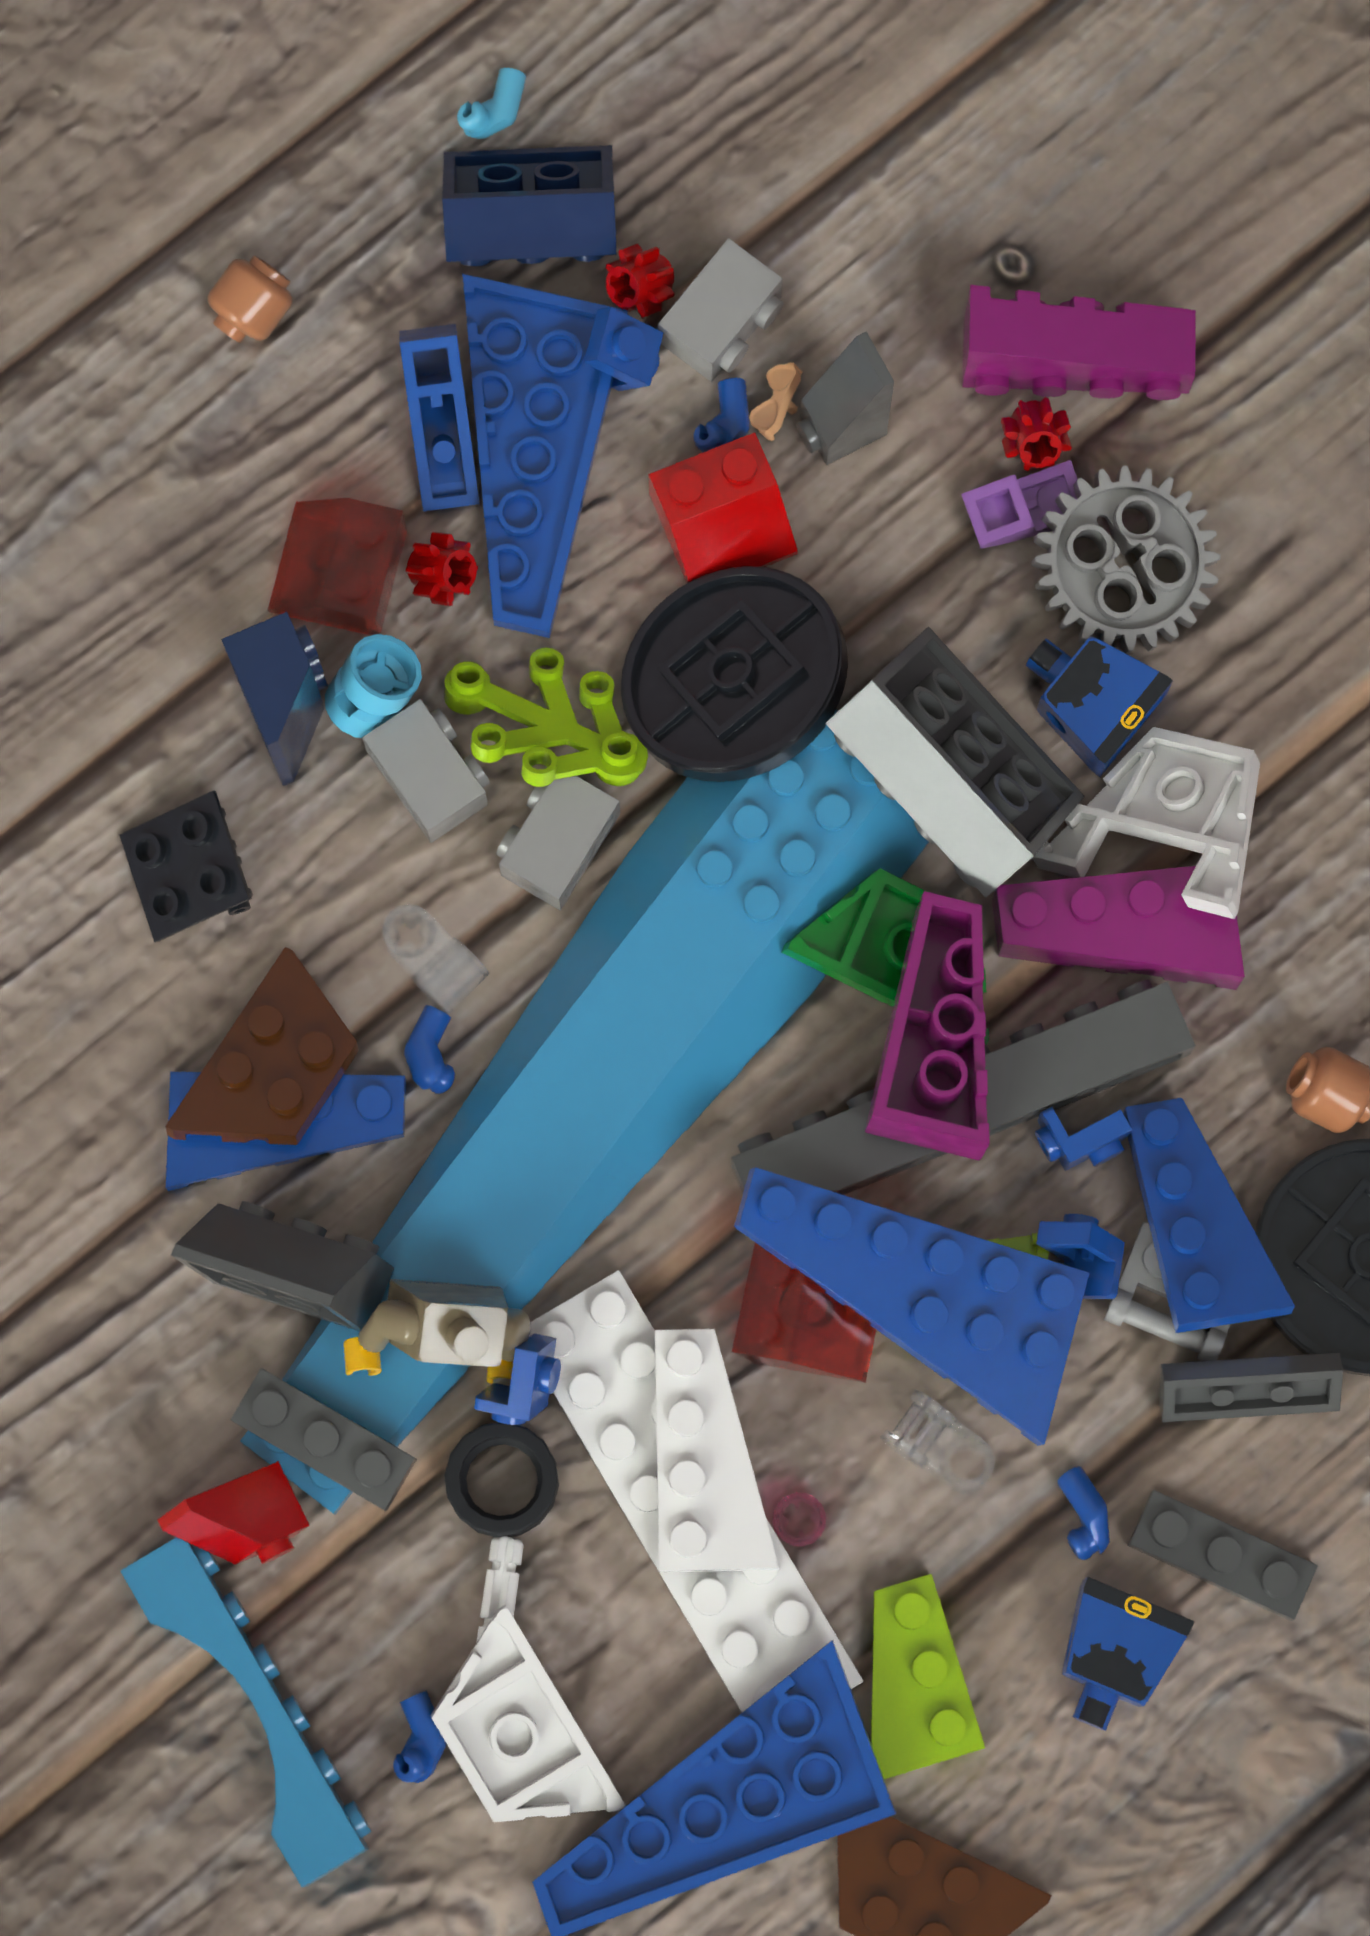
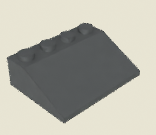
(955, 762)

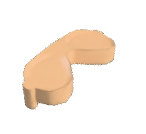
(770, 414)

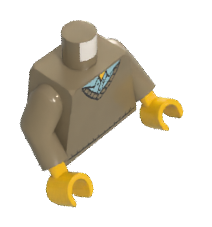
(441, 1326)

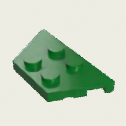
(864, 936)

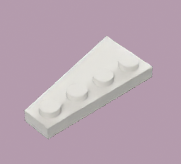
(704, 1472)

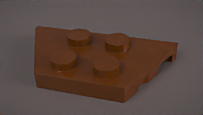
(271, 1065)
(918, 1886)

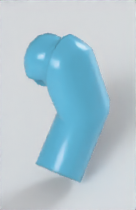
(498, 113)

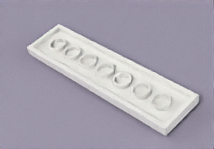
(748, 1621)

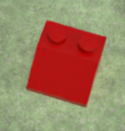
(723, 509)

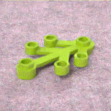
(610, 753)

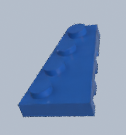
(355, 1115)
(1201, 1236)

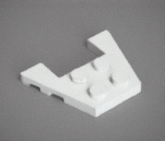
(1174, 794)

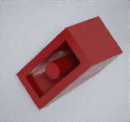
(241, 1517)

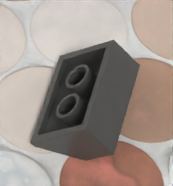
(287, 1263)

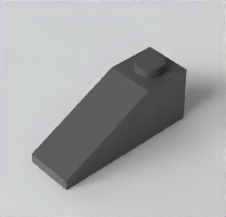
(847, 403)

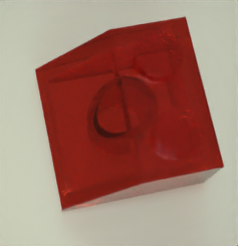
(339, 563)
(797, 1326)

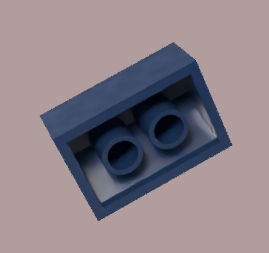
(529, 204)
(281, 686)

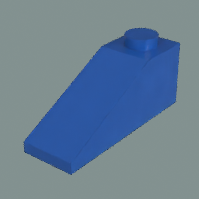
(439, 417)

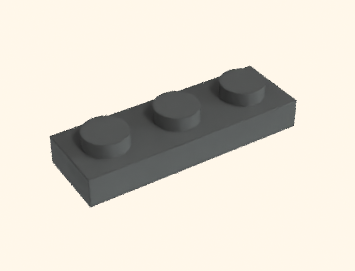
(1251, 1387)
(323, 1439)
(1222, 1555)

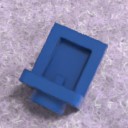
(624, 349)
(1096, 1142)
(1086, 1248)
(532, 1380)

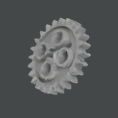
(1170, 535)

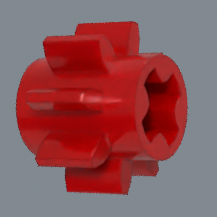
(640, 280)
(1036, 434)
(441, 568)

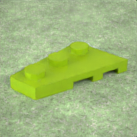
(917, 1683)

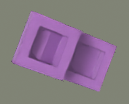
(1014, 506)

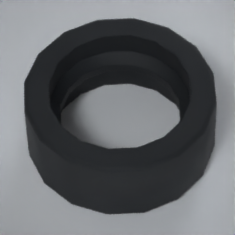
(466, 1452)

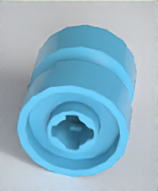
(372, 684)

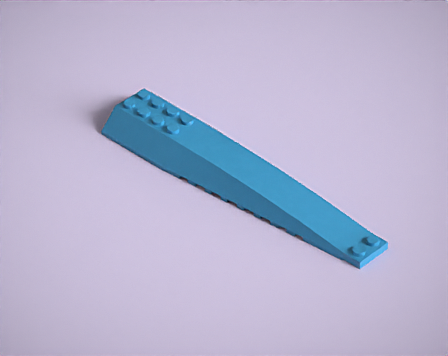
(617, 1054)

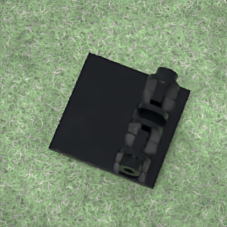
(186, 867)

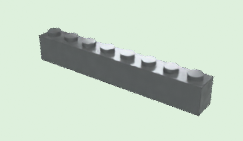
(1024, 1078)

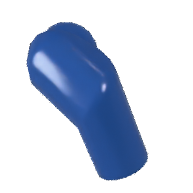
(731, 421)
(423, 1052)
(1092, 1512)
(424, 1744)

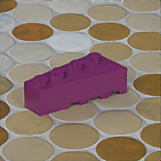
(1076, 347)
(1120, 926)
(934, 1051)

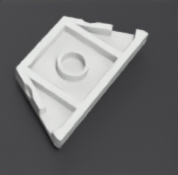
(518, 1733)

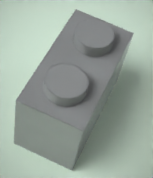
(722, 311)
(427, 770)
(557, 838)

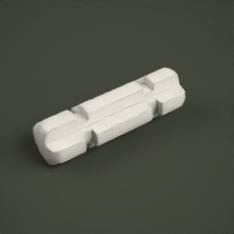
(501, 1580)

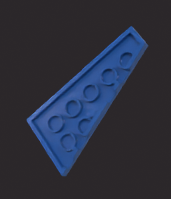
(535, 439)
(949, 1299)
(756, 1790)

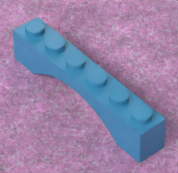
(309, 1816)

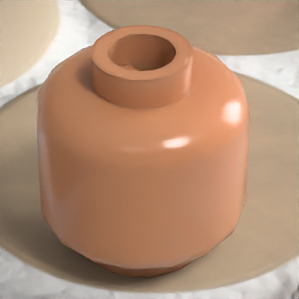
(250, 299)
(1330, 1089)

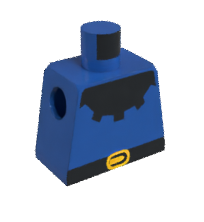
(1096, 697)
(1118, 1649)

